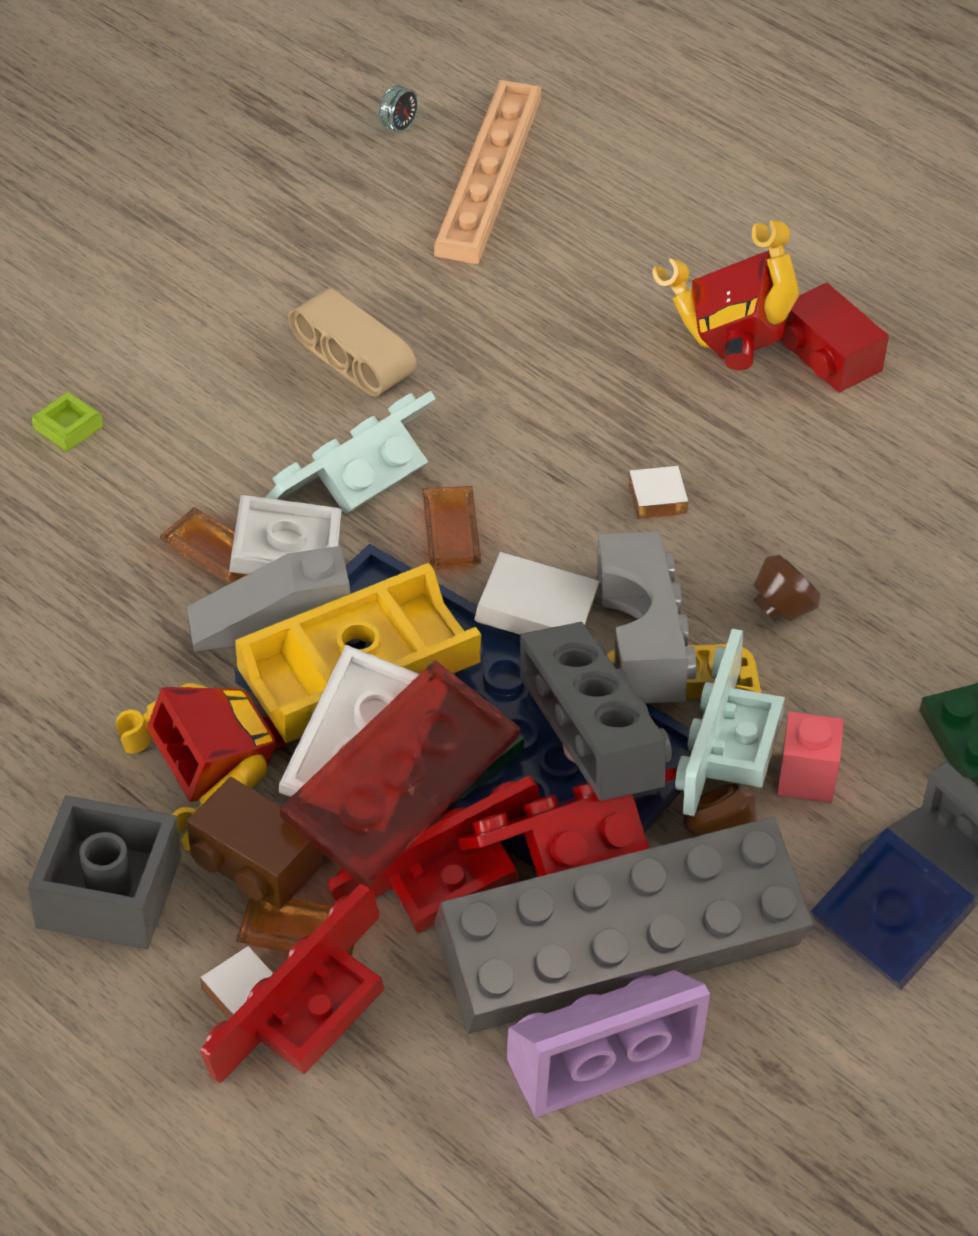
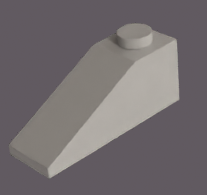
(268, 597)

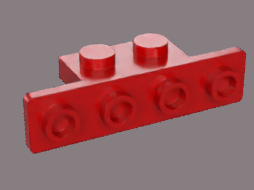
(569, 831)
(438, 869)
(307, 998)

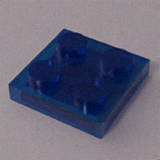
(894, 908)

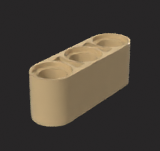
(352, 342)

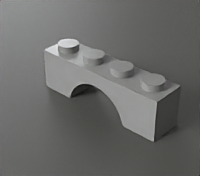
(652, 650)

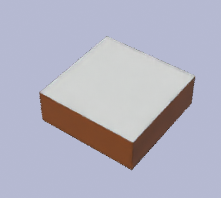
(233, 980)

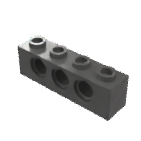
(594, 711)

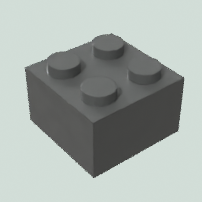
(105, 872)

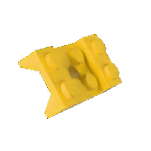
(399, 616)

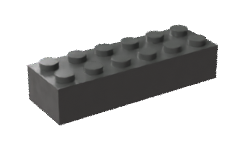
(621, 919)

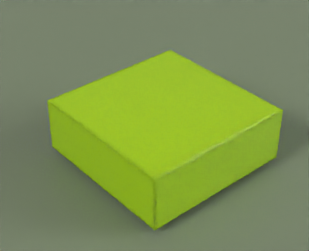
(67, 421)

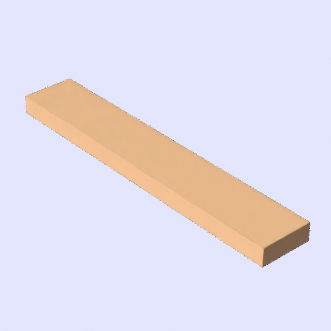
(488, 172)

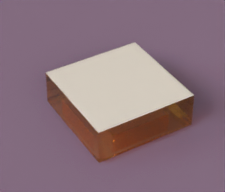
(658, 492)

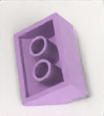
(608, 1040)

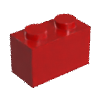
(834, 338)

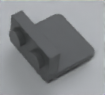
(944, 826)

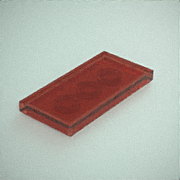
(399, 773)

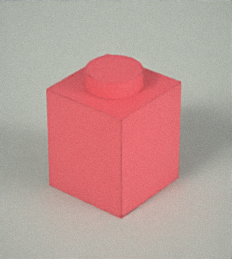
(810, 757)

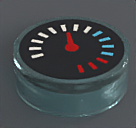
(398, 108)

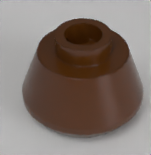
(784, 590)
(722, 809)

